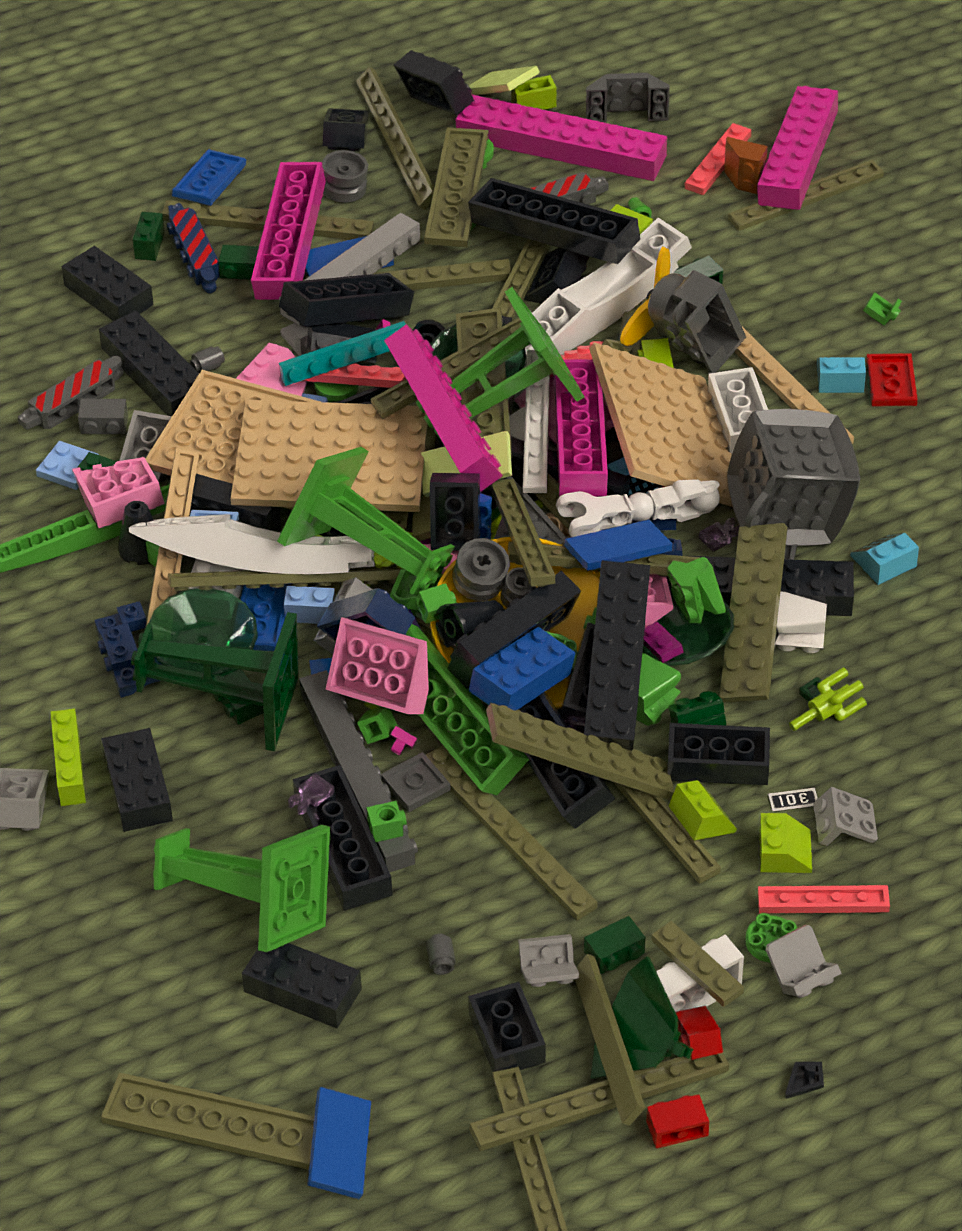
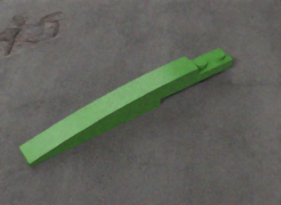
(61, 538)

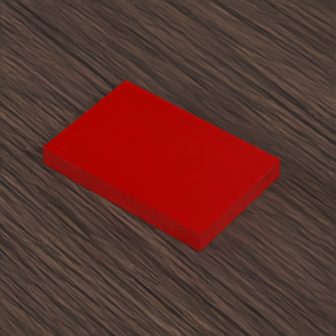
(891, 379)

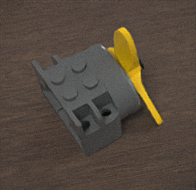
(690, 314)

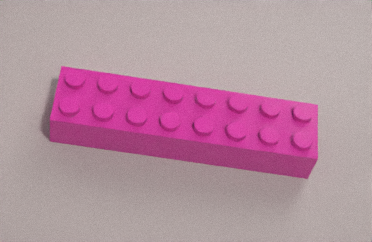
(798, 148)
(288, 228)
(443, 405)
(581, 432)

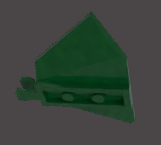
(644, 1021)

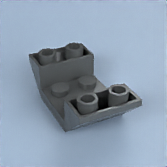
(627, 93)

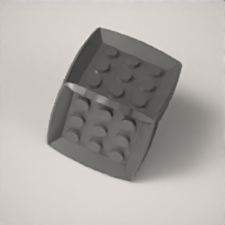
(794, 472)

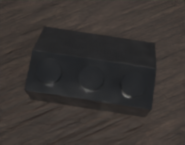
(558, 270)
(323, 336)

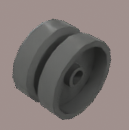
(345, 176)
(480, 569)

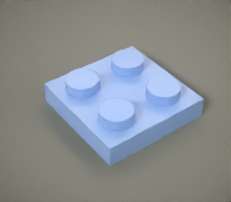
(60, 462)

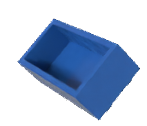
(522, 670)

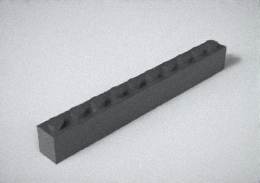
(347, 749)

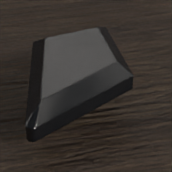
(805, 1078)

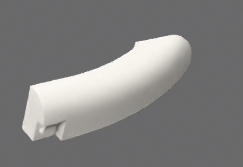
(603, 296)
(253, 548)

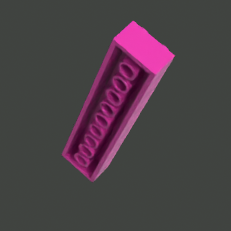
(566, 137)

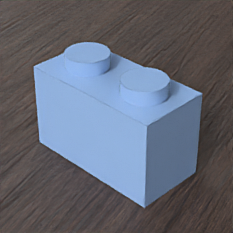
(308, 602)

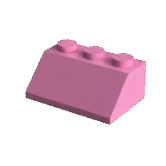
(658, 600)

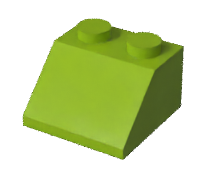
(699, 811)
(784, 844)

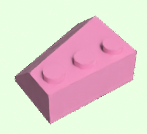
(266, 372)
(113, 487)

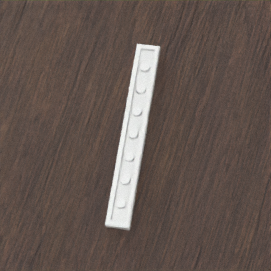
(536, 433)

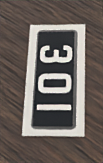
(793, 799)

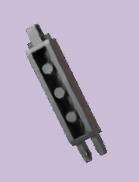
(576, 187)
(65, 397)

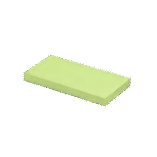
(503, 80)
(440, 461)

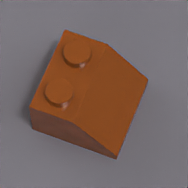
(744, 163)

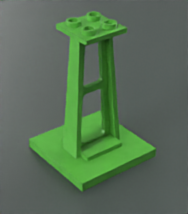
(548, 363)
(331, 502)
(286, 882)

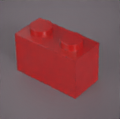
(699, 1032)
(677, 1121)

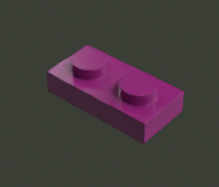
(661, 642)

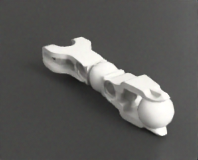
(663, 503)

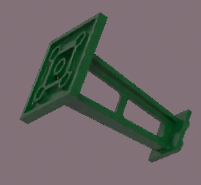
(274, 694)

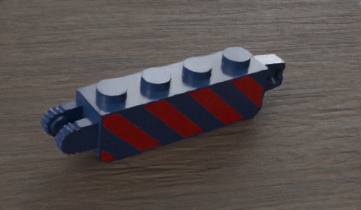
(193, 246)

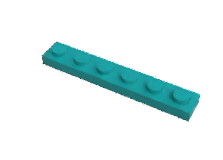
(337, 355)

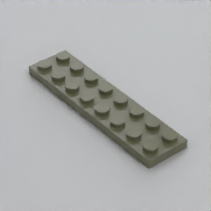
(455, 185)
(470, 328)
(755, 611)
(579, 751)
(210, 1120)

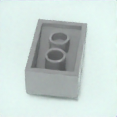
(142, 435)
(22, 797)

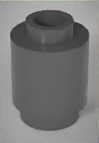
(207, 359)
(441, 954)

